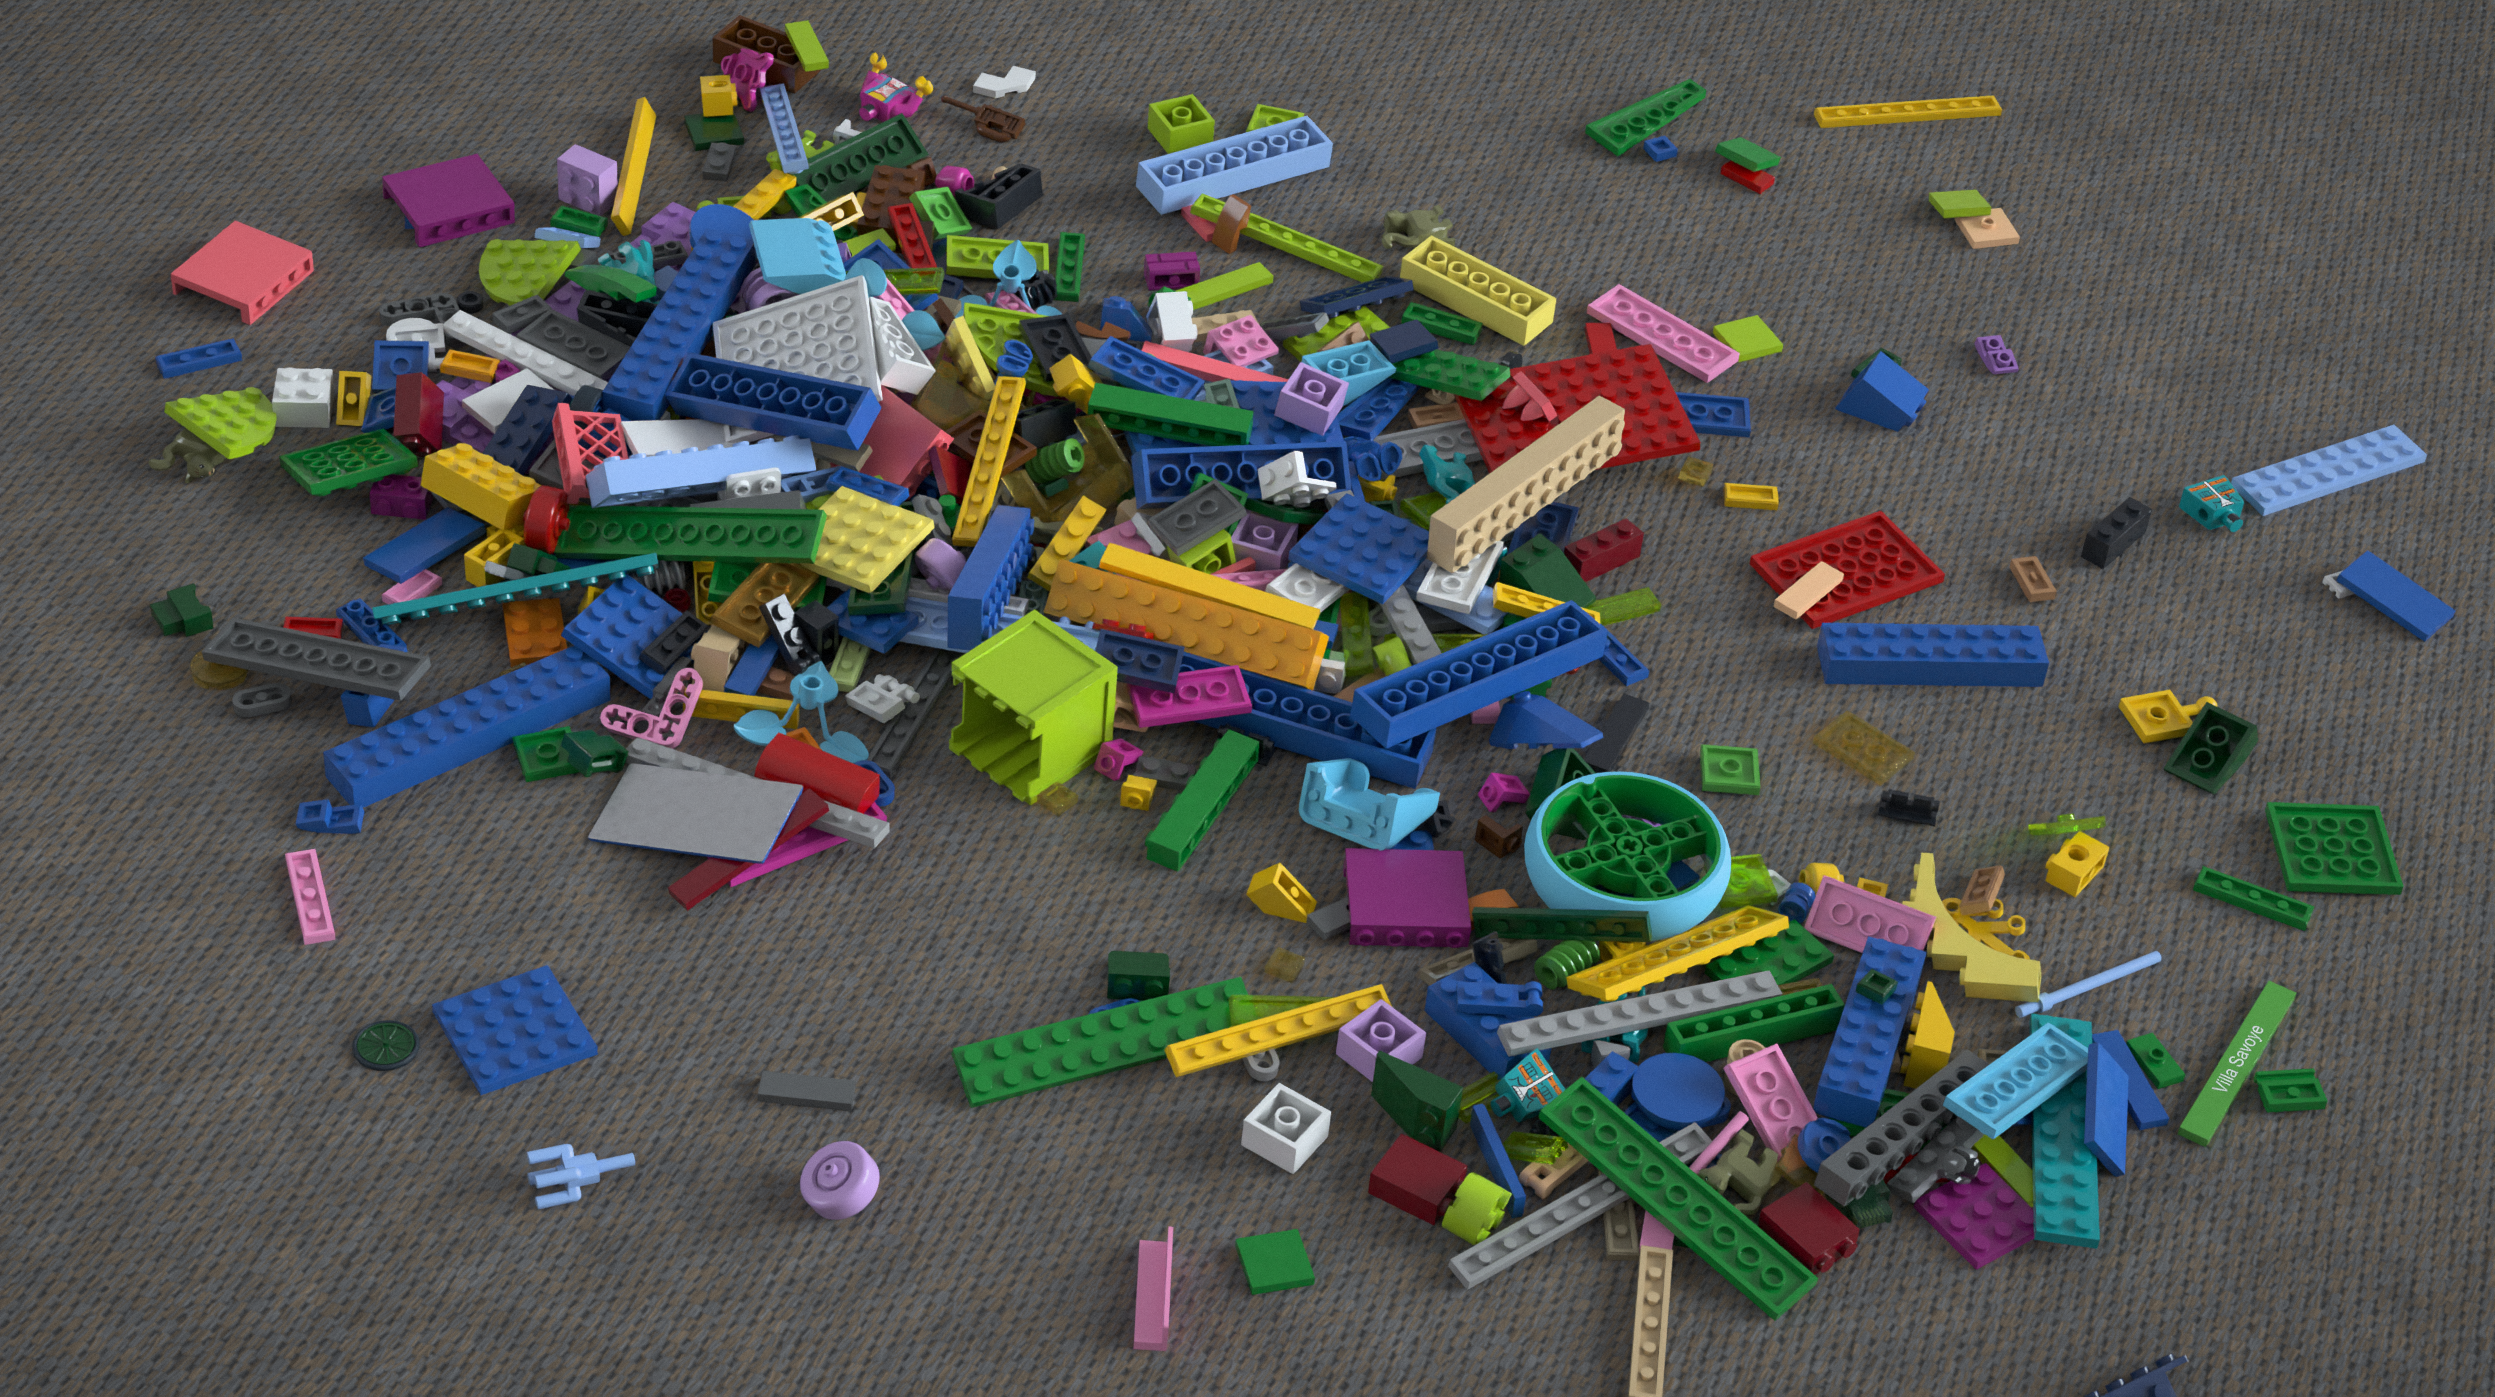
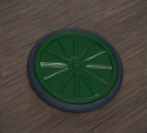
(385, 1045)

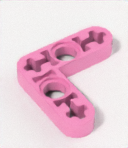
(659, 724)

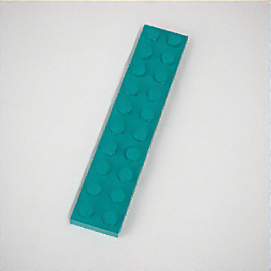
(505, 591)
(2061, 1162)

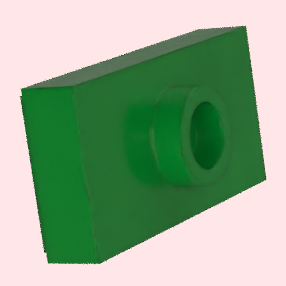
(578, 221)
(2155, 1061)

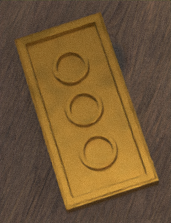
(741, 610)

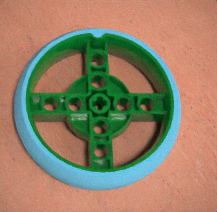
(1629, 852)

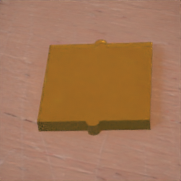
(1793, 1166)

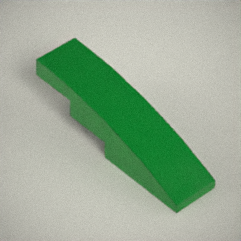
(612, 281)

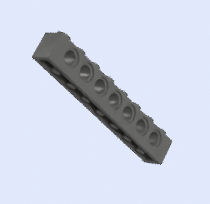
(1895, 1133)

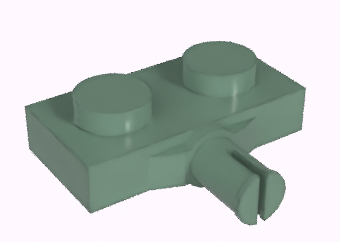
(1220, 393)

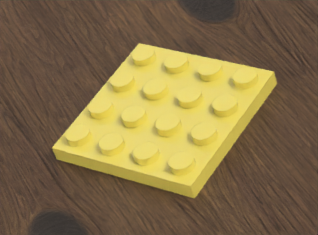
(865, 539)

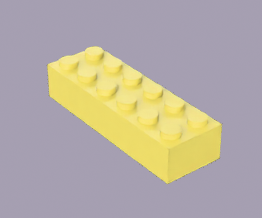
(1478, 290)

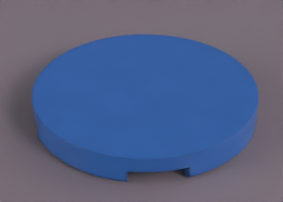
(722, 219)
(1677, 1090)

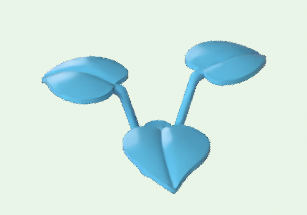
(1012, 267)
(919, 323)
(811, 691)

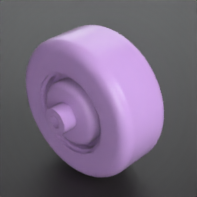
(939, 564)
(839, 1180)

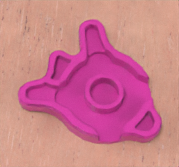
(748, 74)

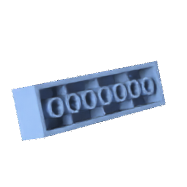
(1234, 164)
(692, 470)

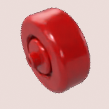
(546, 518)

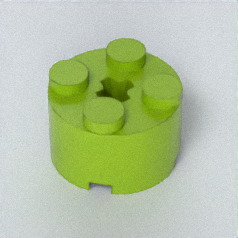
(1476, 1209)

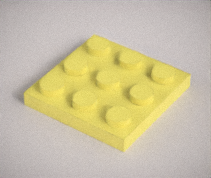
(968, 359)

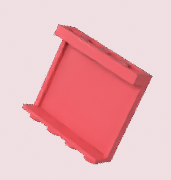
(245, 270)
(901, 444)

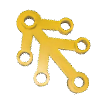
(1984, 931)

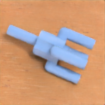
(572, 1172)

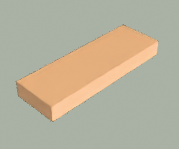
(1808, 590)

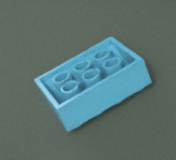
(797, 253)

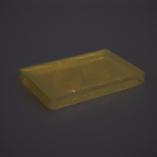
(1863, 747)

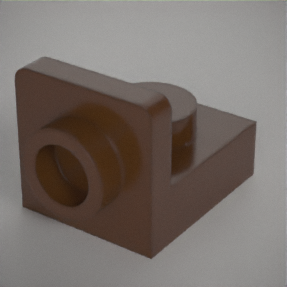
(1497, 838)

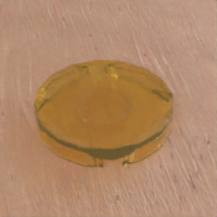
(214, 674)

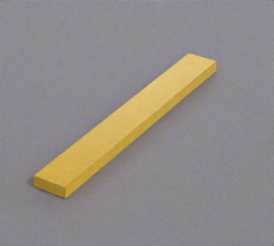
(1907, 111)
(633, 167)
(989, 461)
(1205, 586)
(1270, 1031)

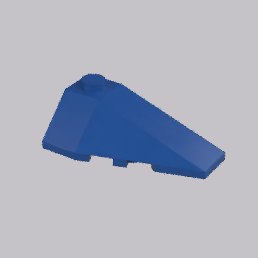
(1124, 315)
(1540, 723)

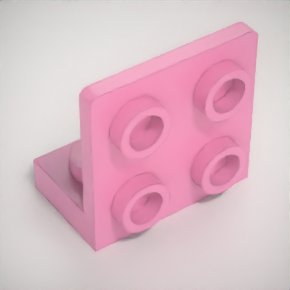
(1241, 342)

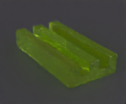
(1476, 1093)
(1534, 1147)

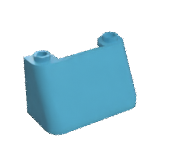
(1339, 801)

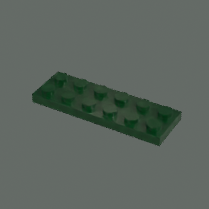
(851, 163)
(891, 593)

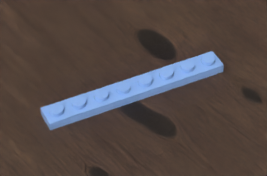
(784, 129)

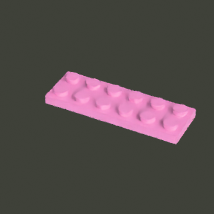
(1665, 332)

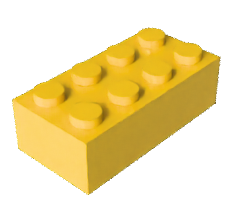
(479, 485)

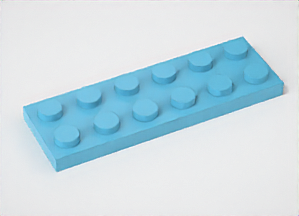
(2019, 1081)

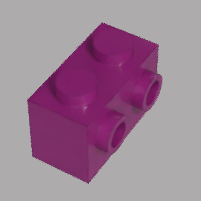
(400, 497)

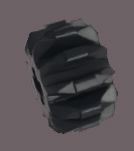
(1039, 289)

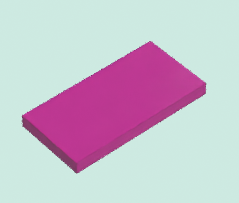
(1196, 697)

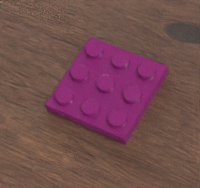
(1979, 1217)

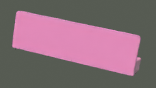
(1153, 1294)

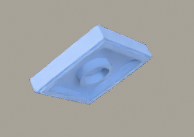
(557, 234)

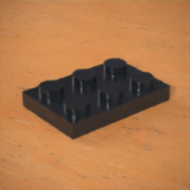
(1052, 340)

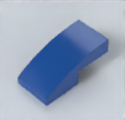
(323, 818)

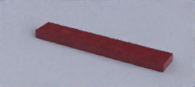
(717, 871)

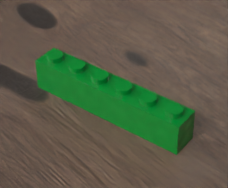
(1171, 416)
(1202, 800)
(1764, 1021)

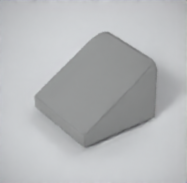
(1602, 1049)

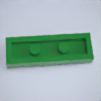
(1444, 323)

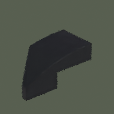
(1439, 821)

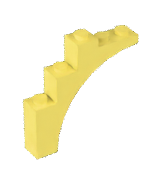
(1981, 968)

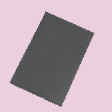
(1196, 517)

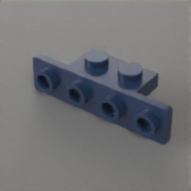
(2145, 1381)

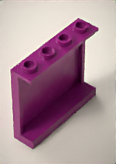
(450, 199)
(1407, 898)

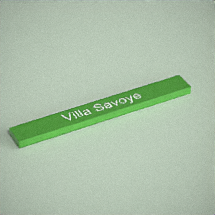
(2236, 1064)

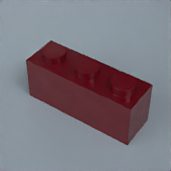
(1605, 549)

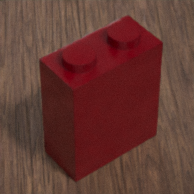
(418, 414)
(1417, 1179)
(1809, 1228)

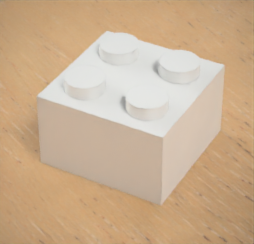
(1171, 320)
(303, 397)
(1286, 1128)

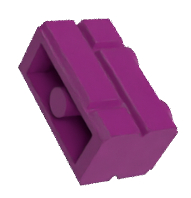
(1171, 270)

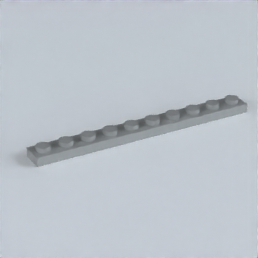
(1403, 614)
(838, 821)
(1635, 1013)
(1560, 1217)

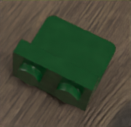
(1137, 975)

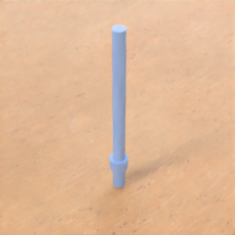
(2047, 1000)

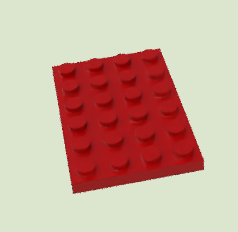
(1870, 552)

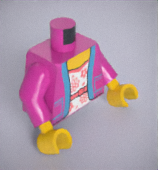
(887, 97)

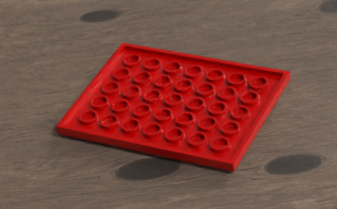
(1626, 376)

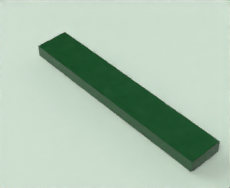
(1563, 924)

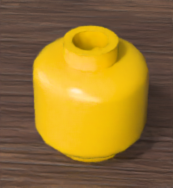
(1814, 873)

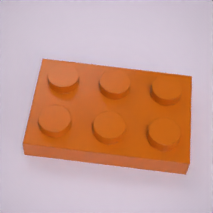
(533, 629)

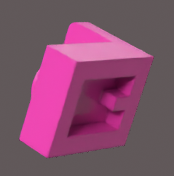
(1114, 756)
(1502, 788)

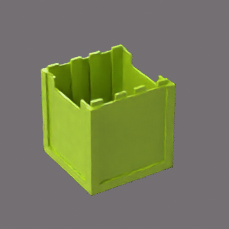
(1033, 706)

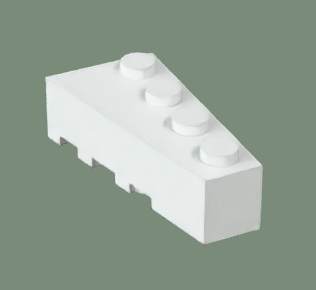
(899, 357)

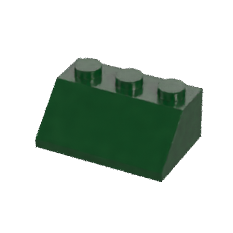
(1553, 772)

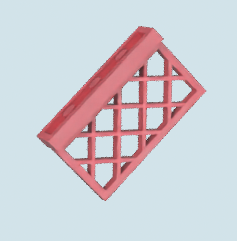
(569, 451)

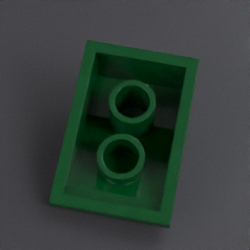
(1545, 571)
(2212, 748)
(1417, 1100)

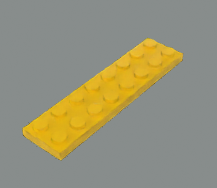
(1677, 953)

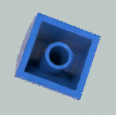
(1884, 395)

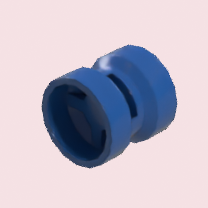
(1797, 902)

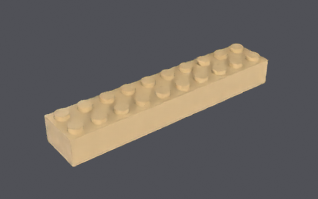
(1525, 484)

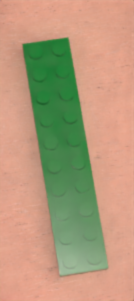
(693, 534)
(1091, 1043)
(1678, 1198)

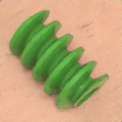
(1056, 461)
(1565, 960)

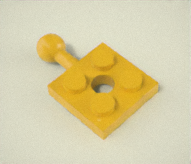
(2173, 719)

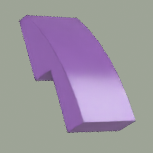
(1995, 355)

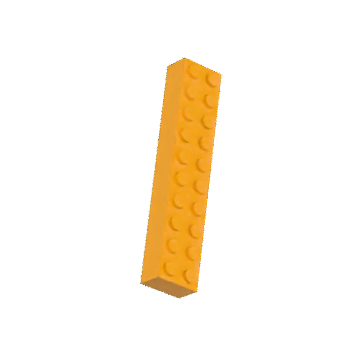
(1199, 625)

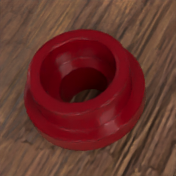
(678, 599)

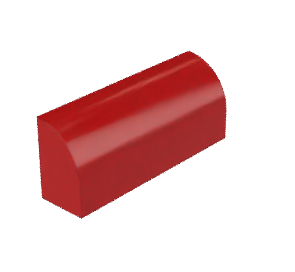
(823, 773)

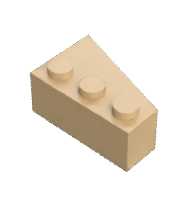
(717, 657)

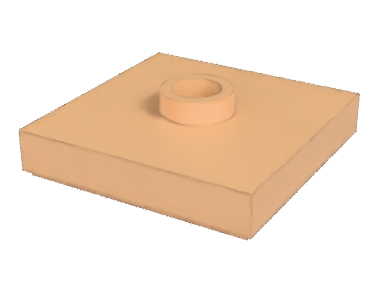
(1988, 230)

